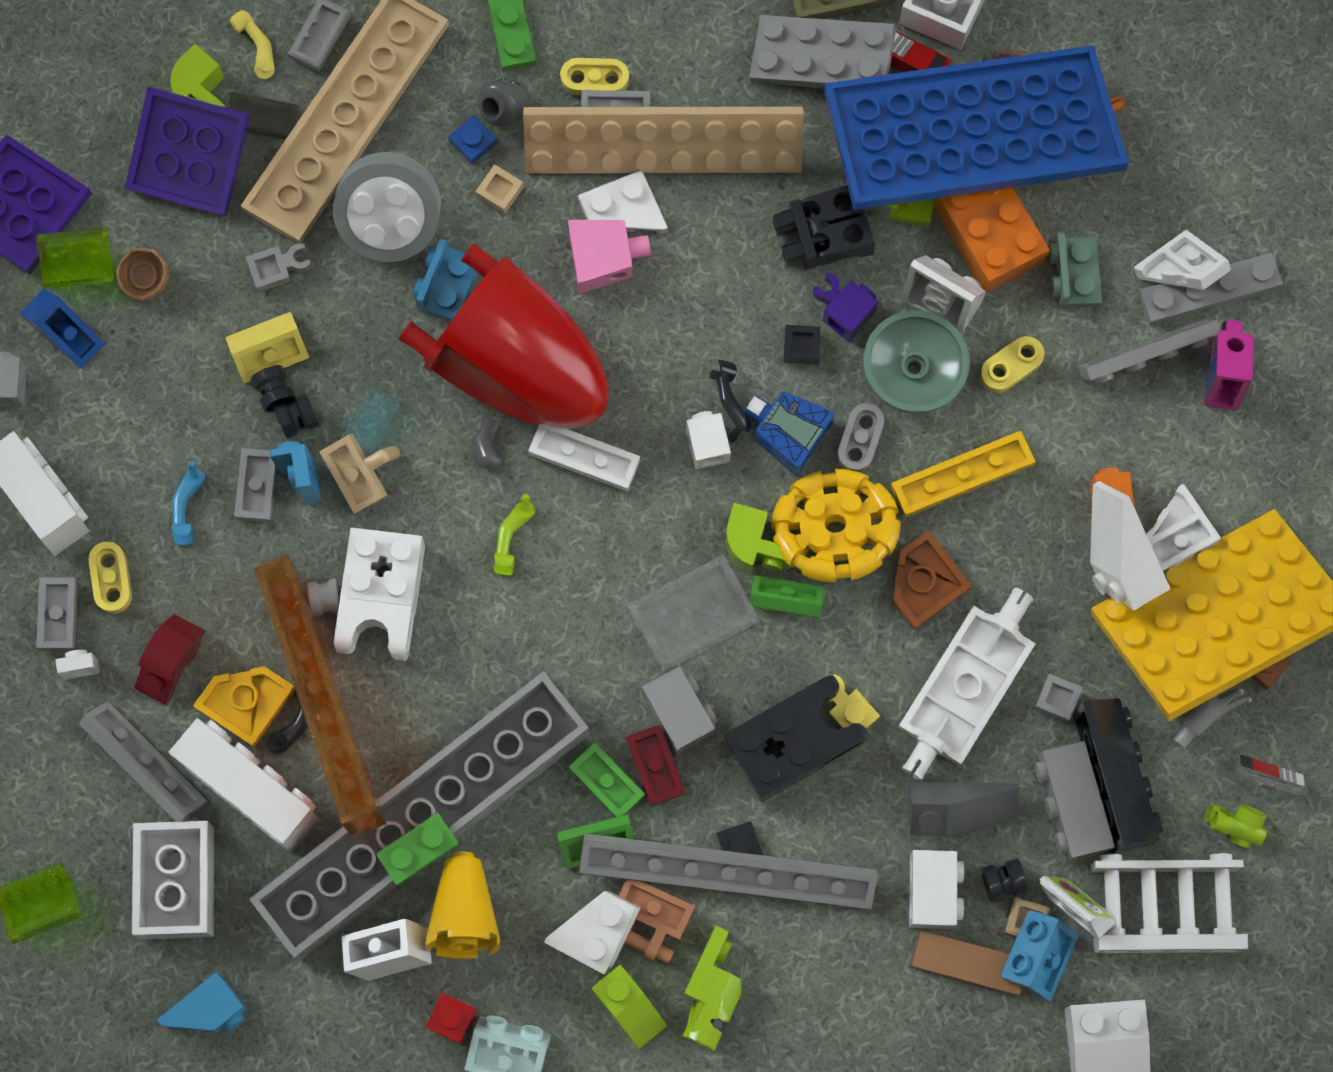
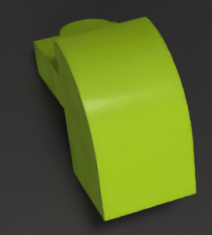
(196, 75)
(746, 542)

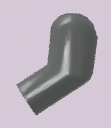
(483, 447)

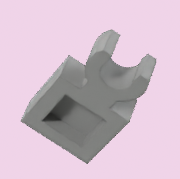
(271, 267)

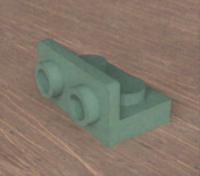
(1077, 271)

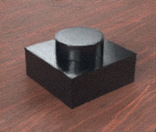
(801, 344)
(740, 839)

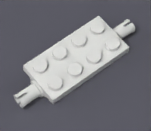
(967, 685)

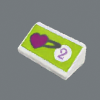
(1078, 905)

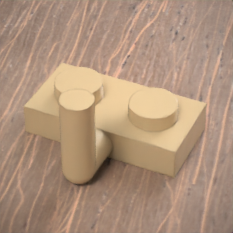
(355, 472)

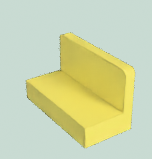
(267, 345)

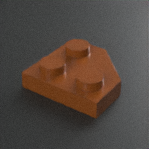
(926, 580)

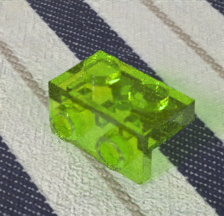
(75, 258)
(39, 903)

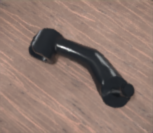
(723, 377)
(284, 738)

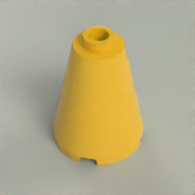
(462, 911)

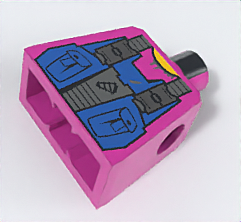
(1229, 367)

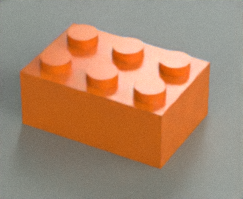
(993, 235)

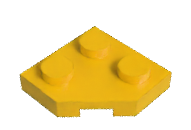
(245, 702)

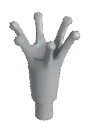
(1206, 714)

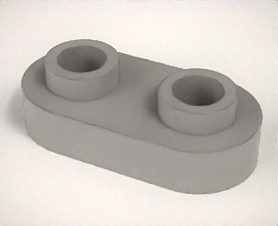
(860, 439)

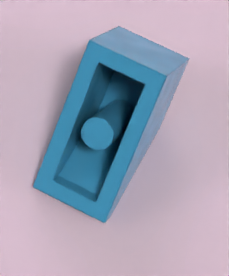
(207, 1008)

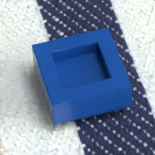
(472, 139)

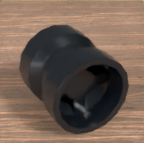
(272, 387)
(296, 416)
(1004, 880)

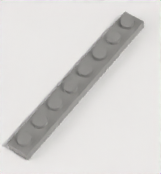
(728, 871)

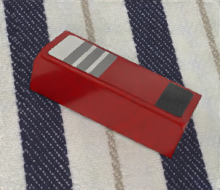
(913, 56)

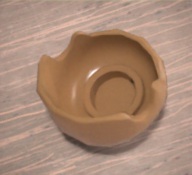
(143, 274)

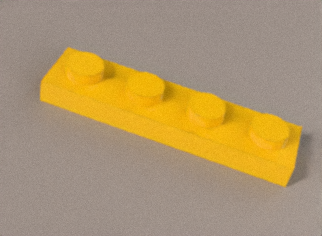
(962, 474)

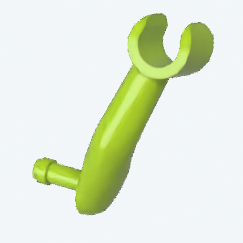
(519, 516)

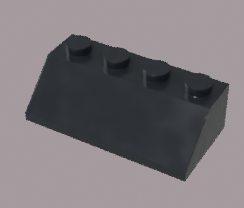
(1116, 768)

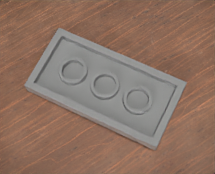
(819, 51)

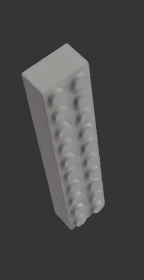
(459, 783)

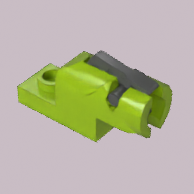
(716, 996)

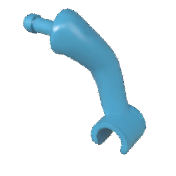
(191, 482)

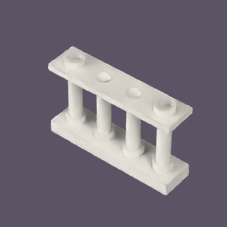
(1187, 937)

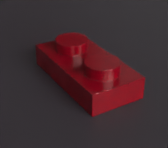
(655, 765)

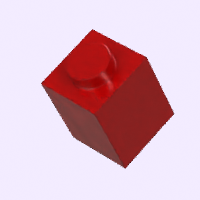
(452, 1019)

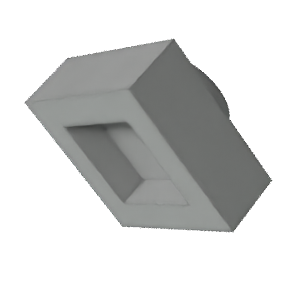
(1058, 698)

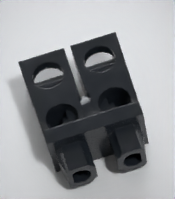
(824, 229)

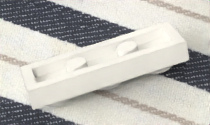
(585, 456)

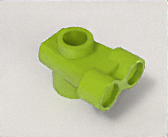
(1243, 826)

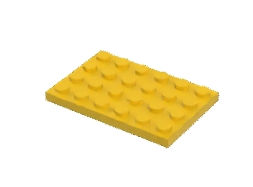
(1224, 616)

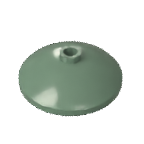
(920, 340)

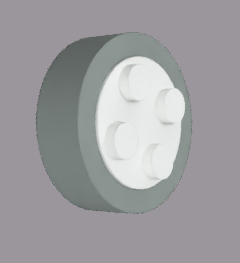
(387, 207)

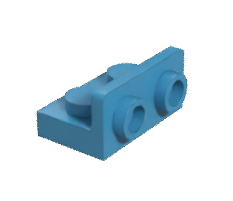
(445, 283)
(301, 468)
(1040, 954)

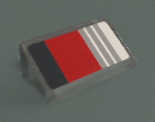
(1269, 777)

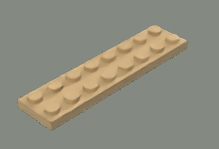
(344, 116)
(663, 139)

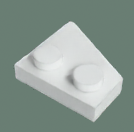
(625, 200)
(1184, 263)
(1181, 531)
(596, 931)

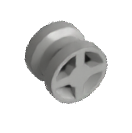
(324, 597)

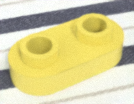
(595, 73)
(1013, 363)
(110, 579)

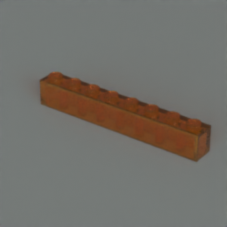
(320, 697)

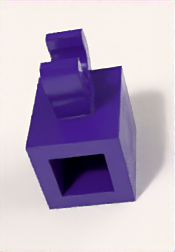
(846, 309)

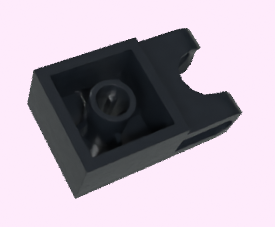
(802, 733)

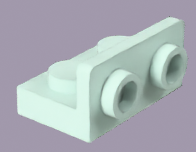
(506, 1047)

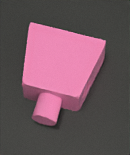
(604, 252)

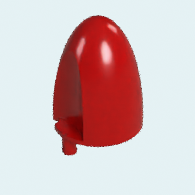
(516, 350)

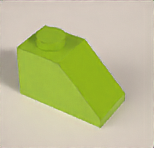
(629, 1006)

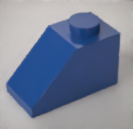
(62, 327)

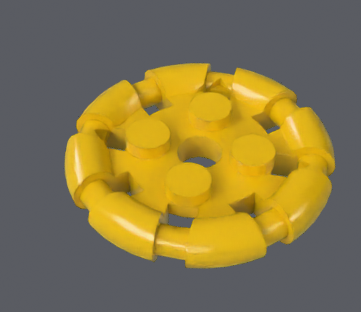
(836, 507)

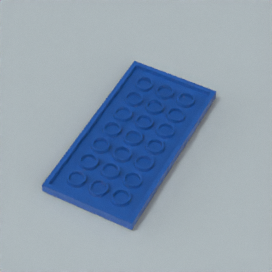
(974, 127)

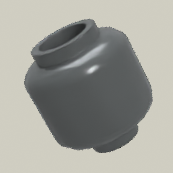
(503, 101)

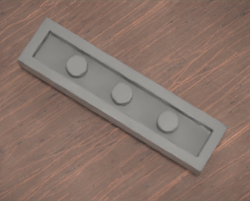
(1243, 281)
(1135, 356)
(143, 762)

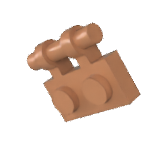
(658, 911)

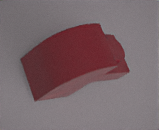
(166, 656)

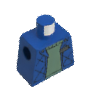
(790, 428)

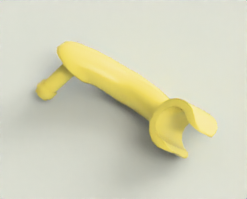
(264, 62)

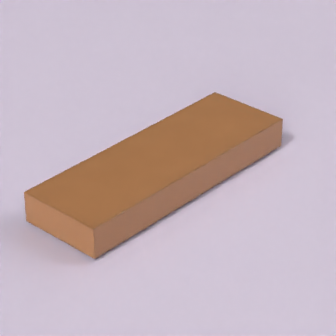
(962, 962)

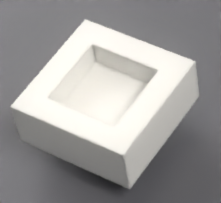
(77, 664)

